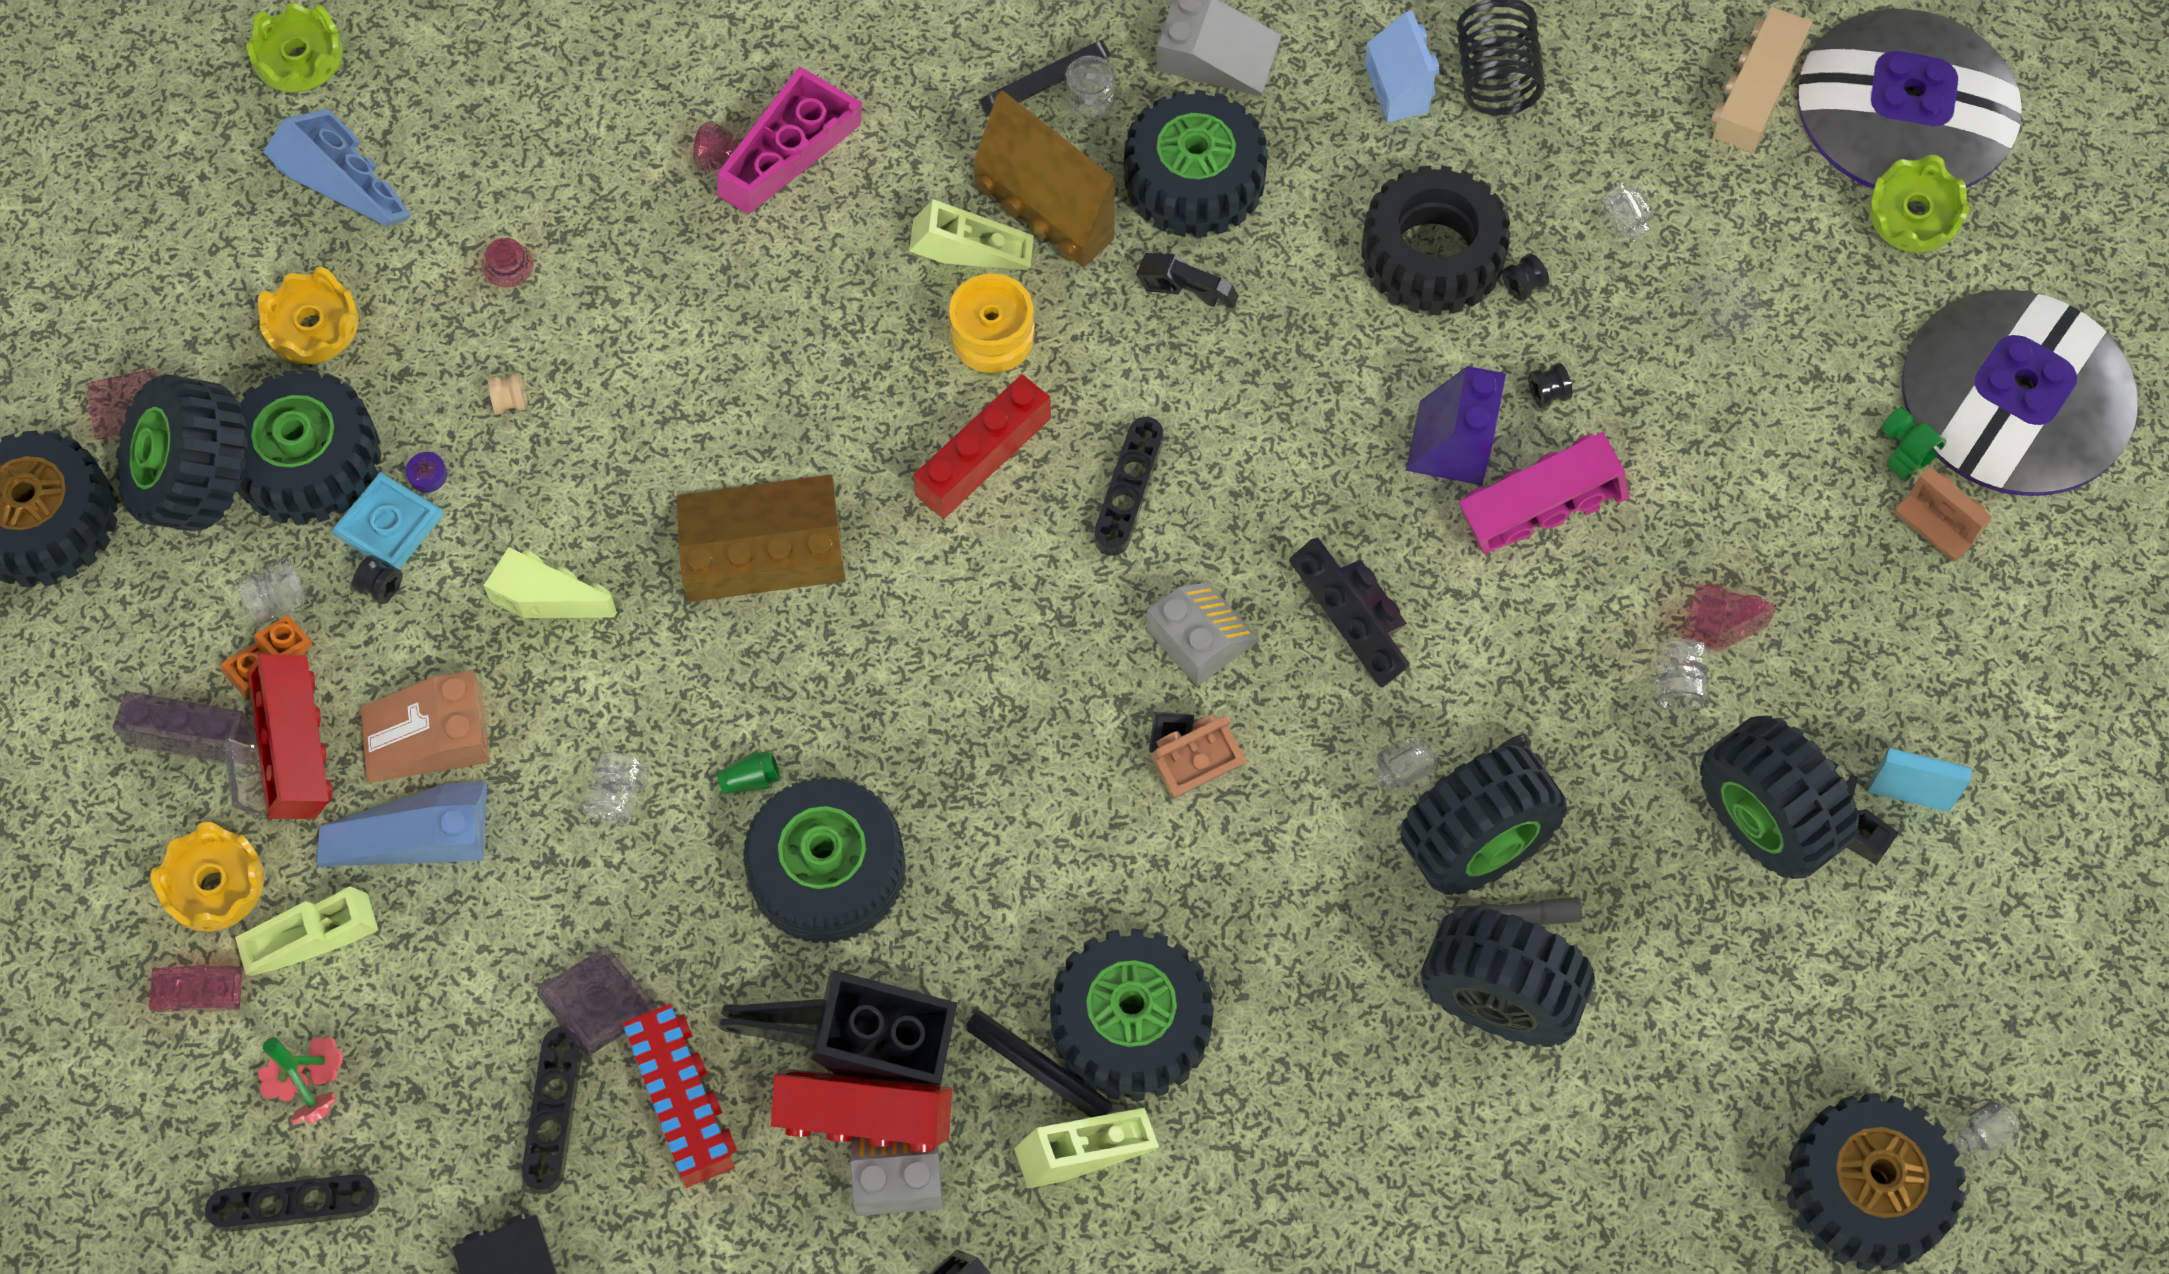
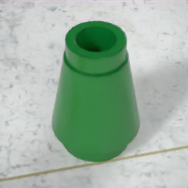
(749, 773)

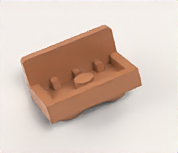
(1943, 514)
(1197, 756)

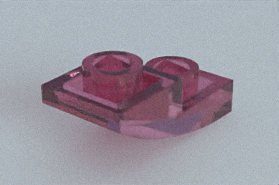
(195, 988)

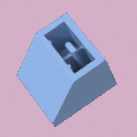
(1402, 68)

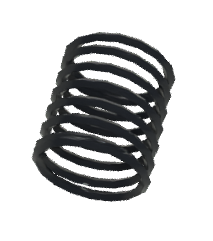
(1533, 71)

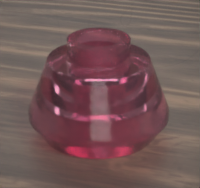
(713, 146)
(507, 263)

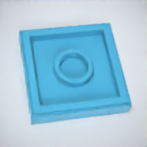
(387, 521)
(1919, 779)

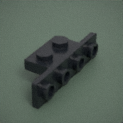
(1356, 608)

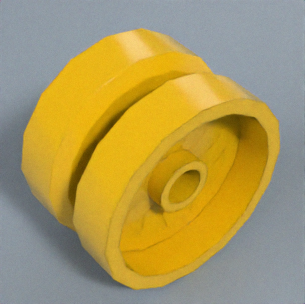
(992, 323)

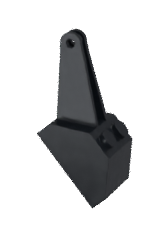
(861, 1029)

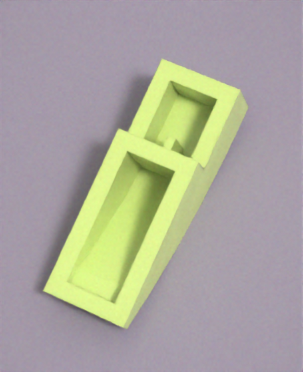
(307, 931)

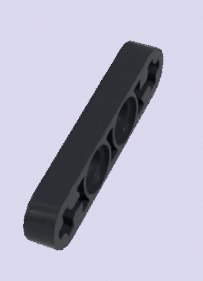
(1044, 77)
(1126, 485)
(548, 1109)
(292, 1203)

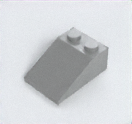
(1216, 46)

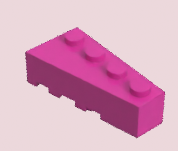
(787, 139)
(1546, 493)

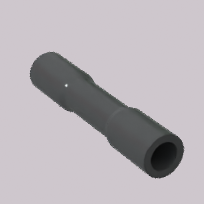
(1544, 912)

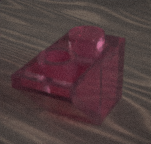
(1724, 617)

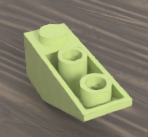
(538, 591)

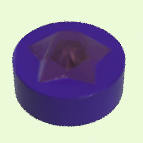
(426, 472)

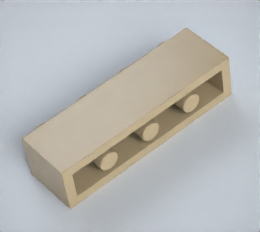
(1761, 79)

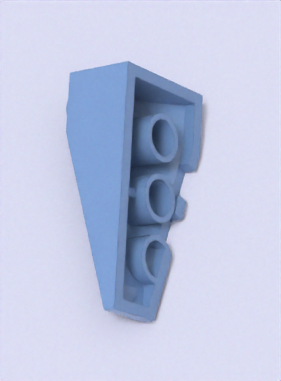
(323, 156)
(420, 828)

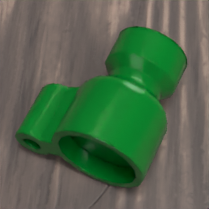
(1915, 443)

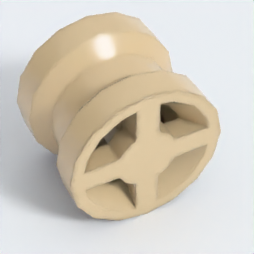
(507, 393)

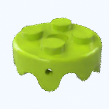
(293, 28)
(1927, 183)

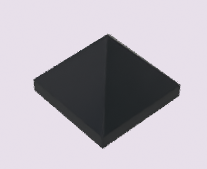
(1167, 723)

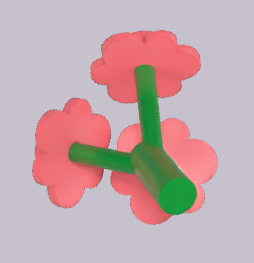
(285, 1076)

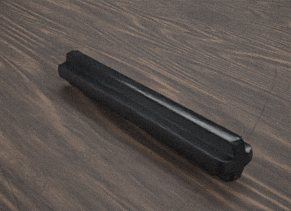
(1038, 1065)

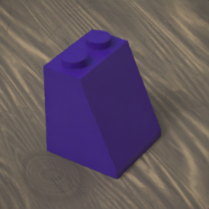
(1457, 426)

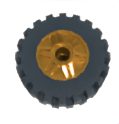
(51, 508)
(1875, 1182)

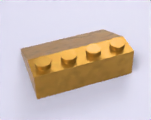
(1045, 181)
(759, 538)

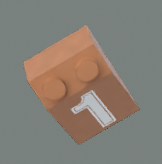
(426, 728)

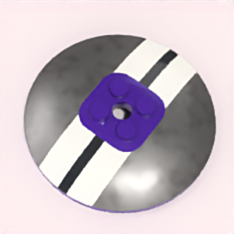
(1866, 121)
(2010, 436)

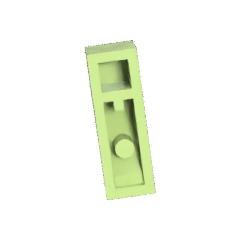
(968, 239)
(1083, 1146)

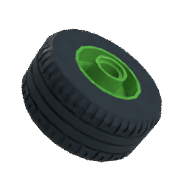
(824, 860)

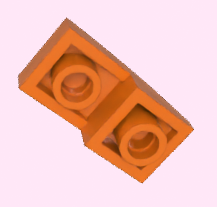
(278, 638)

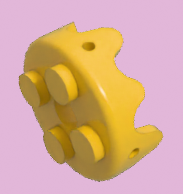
(302, 297)
(191, 860)

